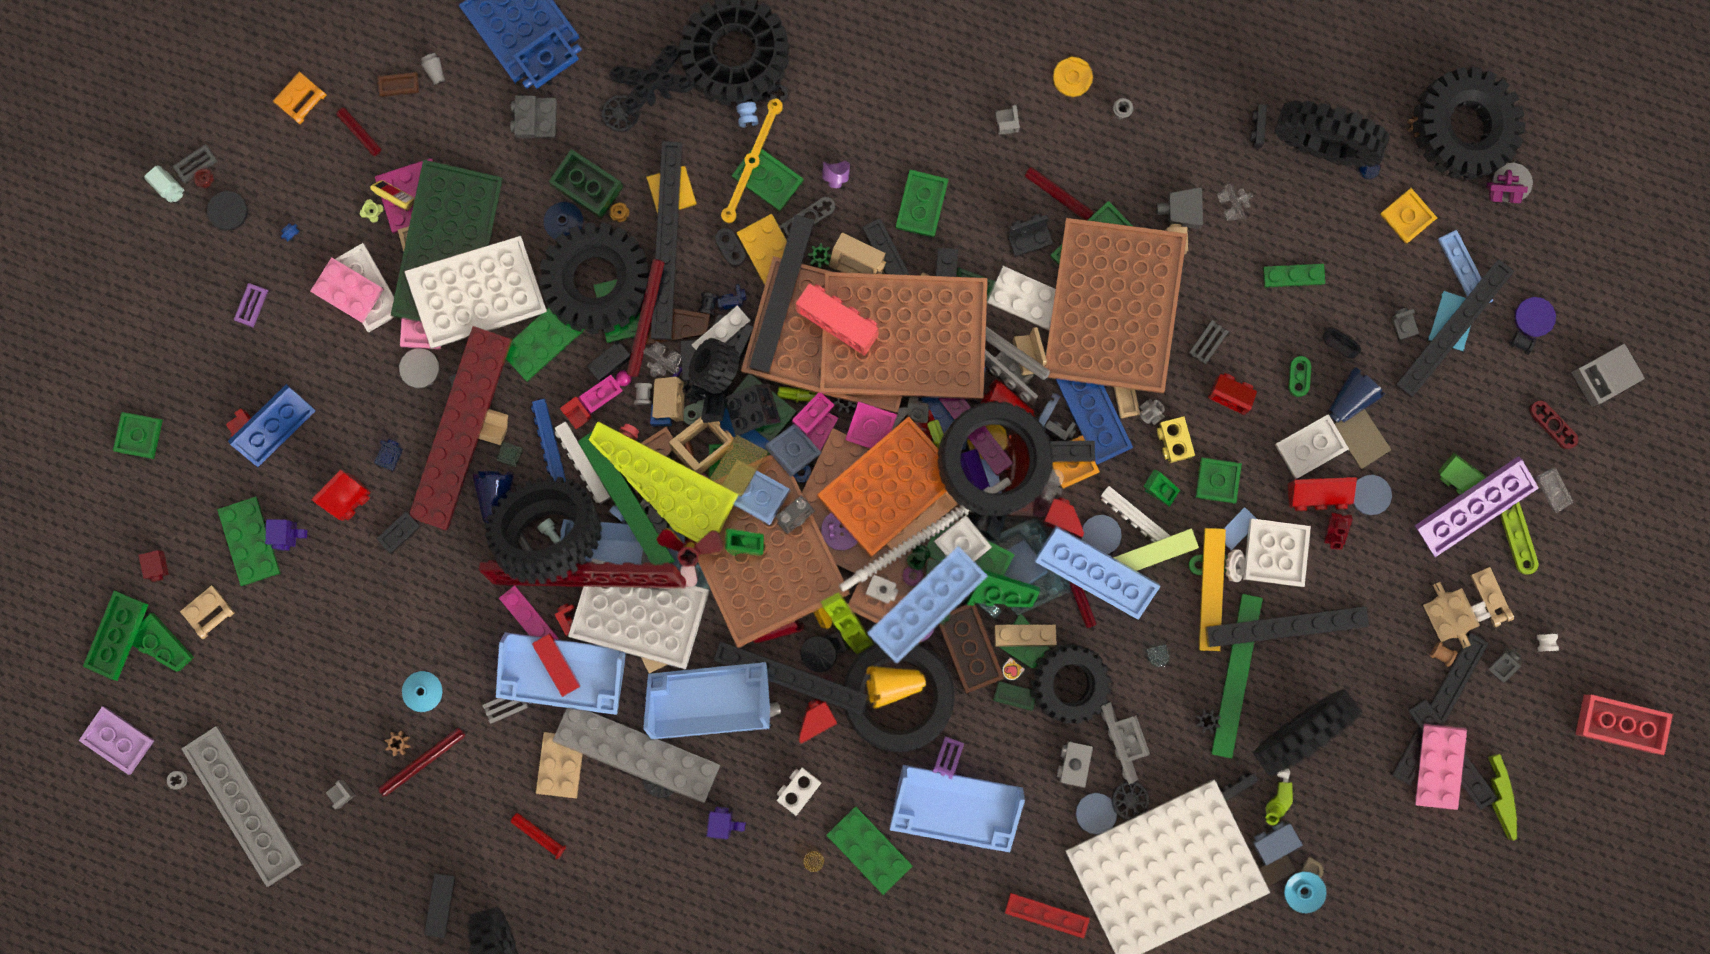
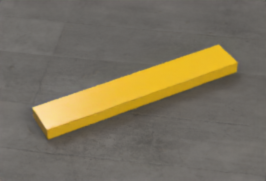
(1212, 583)

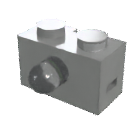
(1075, 764)

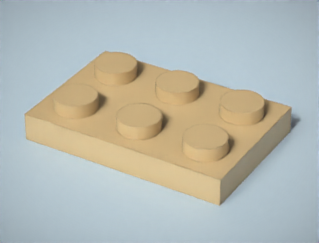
(558, 769)

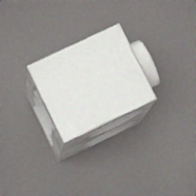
(803, 794)

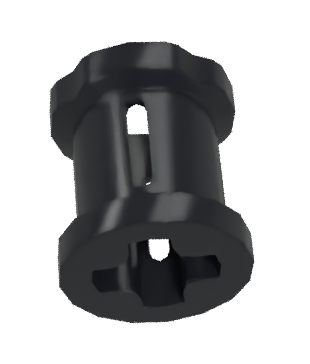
(708, 303)
(1523, 342)

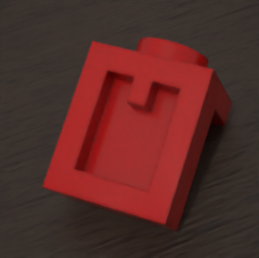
(565, 622)

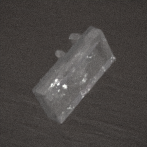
(1554, 490)

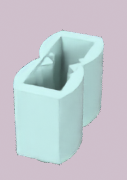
(164, 184)

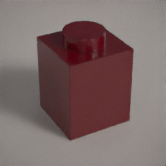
(153, 565)

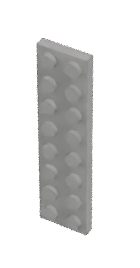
(636, 753)
(242, 806)

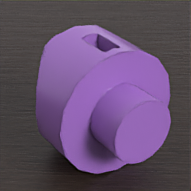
(836, 173)

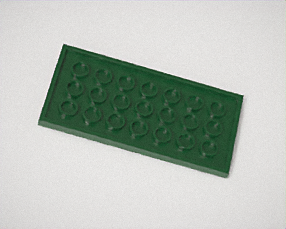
(448, 218)

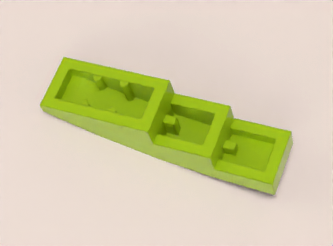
(847, 623)
(1505, 805)

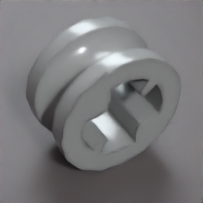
(175, 774)

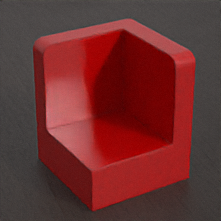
(576, 413)
(239, 421)

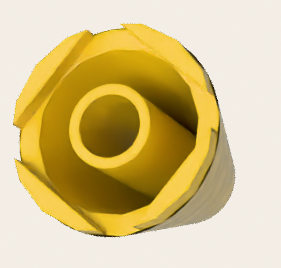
(892, 684)

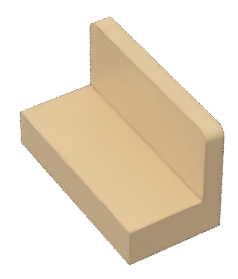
(1031, 346)
(668, 398)
(494, 427)

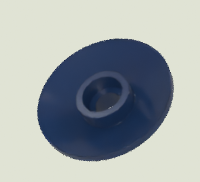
(558, 210)

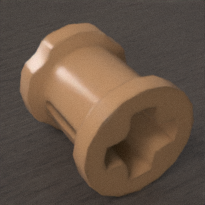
(1443, 654)

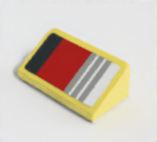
(393, 194)

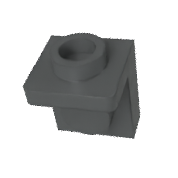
(1404, 323)
(918, 410)
(1056, 430)
(1506, 664)

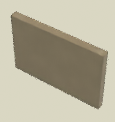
(1363, 439)

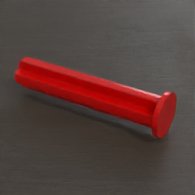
(538, 835)

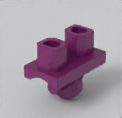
(1515, 190)

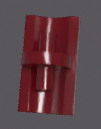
(1337, 530)

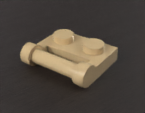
(204, 606)

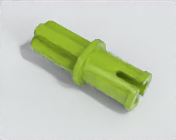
(796, 394)
(936, 432)

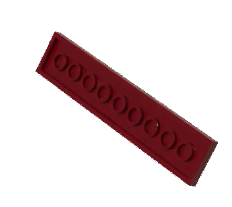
(460, 428)
(599, 575)

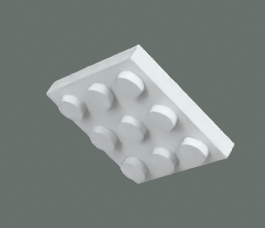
(1276, 552)

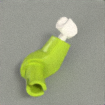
(1282, 801)

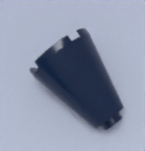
(1354, 396)

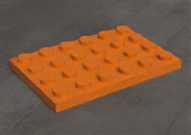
(886, 487)

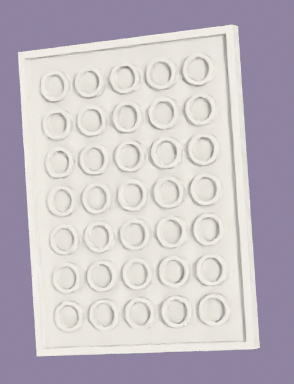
(1167, 871)

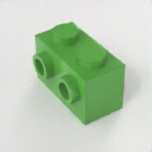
(1460, 474)

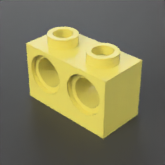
(1181, 439)

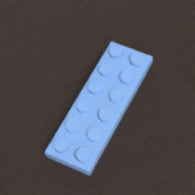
(1097, 572)
(927, 604)

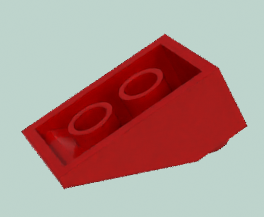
(342, 495)

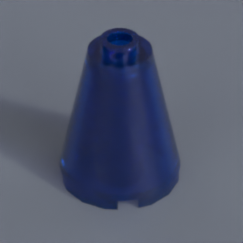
(489, 488)

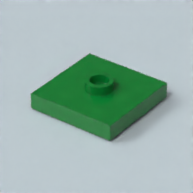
(137, 435)
(1218, 480)

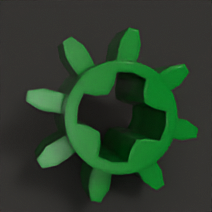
(819, 261)

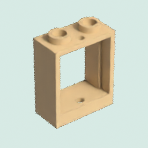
(856, 257)
(687, 459)

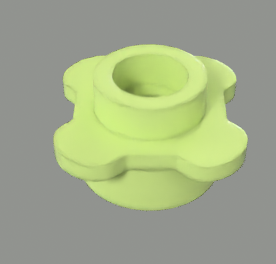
(365, 212)

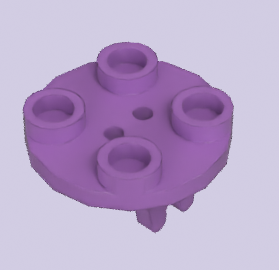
(831, 534)

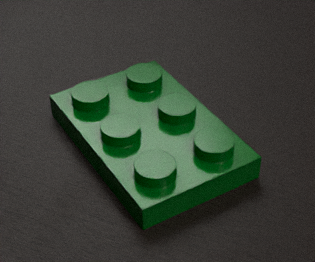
(770, 180)
(922, 203)
(626, 331)

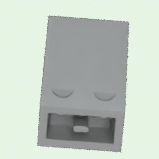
(1608, 375)

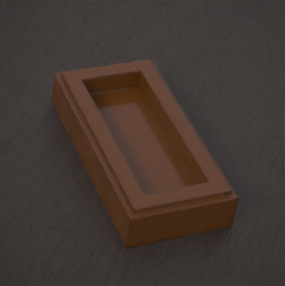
(398, 84)

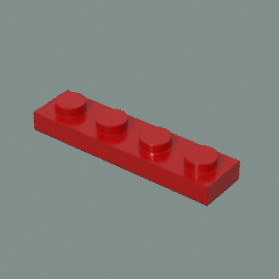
(1047, 915)

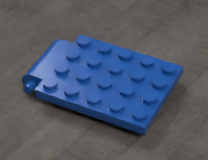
(525, 37)

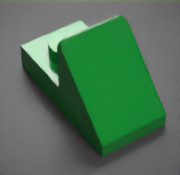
(1161, 488)
(743, 542)

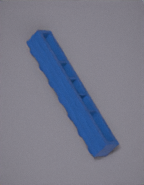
(548, 439)

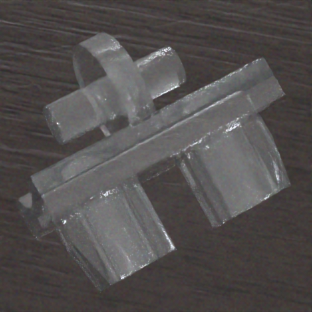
(1230, 194)
(655, 354)
(1050, 490)

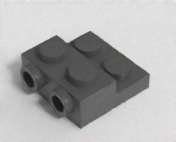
(534, 117)

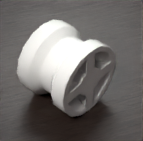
(1480, 611)
(1548, 642)

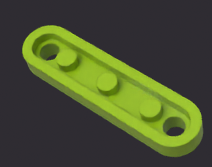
(1519, 539)

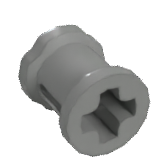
(643, 394)

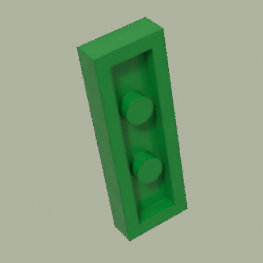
(1294, 275)

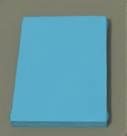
(1447, 307)

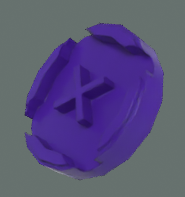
(1535, 317)

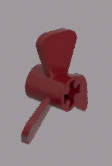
(708, 544)

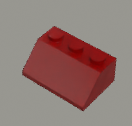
(1322, 493)

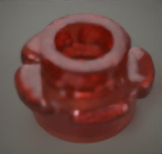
(203, 173)

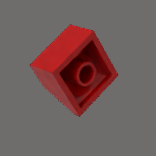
(1233, 394)
(1063, 516)
(816, 719)

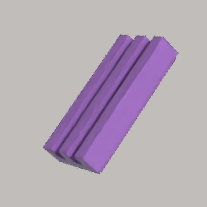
(258, 306)
(943, 770)

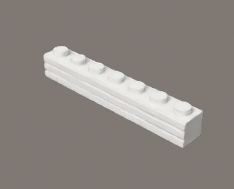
(582, 463)
(1131, 513)

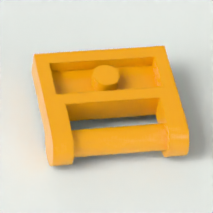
(295, 93)

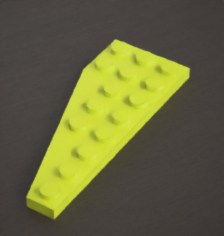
(679, 494)

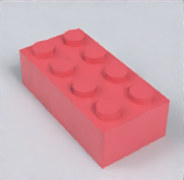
(837, 319)
(1624, 724)

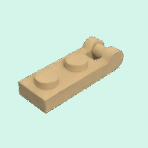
(1492, 596)

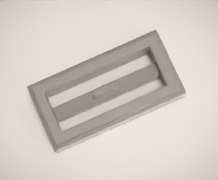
(489, 712)

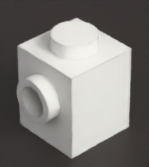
(882, 589)

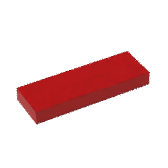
(556, 664)

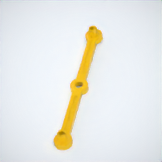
(729, 214)

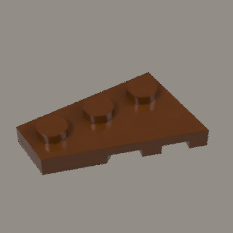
(685, 325)

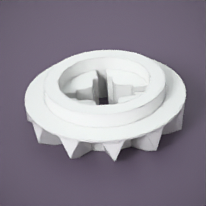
(1235, 565)

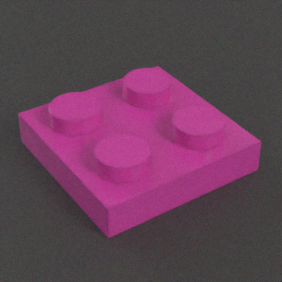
(870, 425)

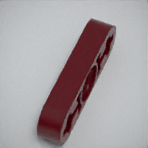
(1559, 439)

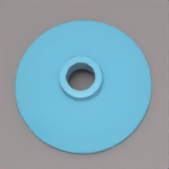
(432, 691)
(1312, 900)

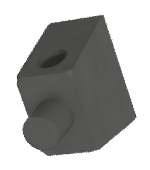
(1183, 208)

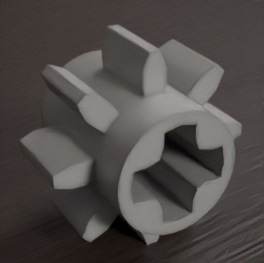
(1152, 411)

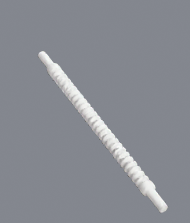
(861, 575)

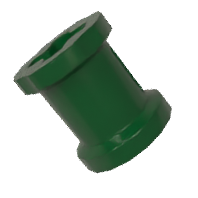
(918, 557)

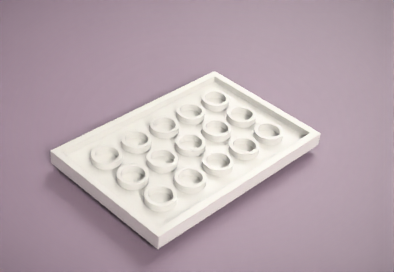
(475, 289)
(641, 621)

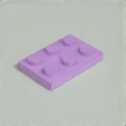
(116, 740)

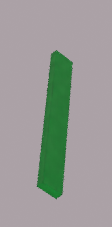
(627, 504)
(1235, 682)

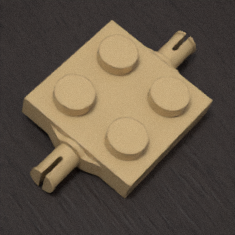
(1451, 615)

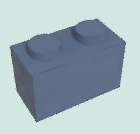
(1276, 843)

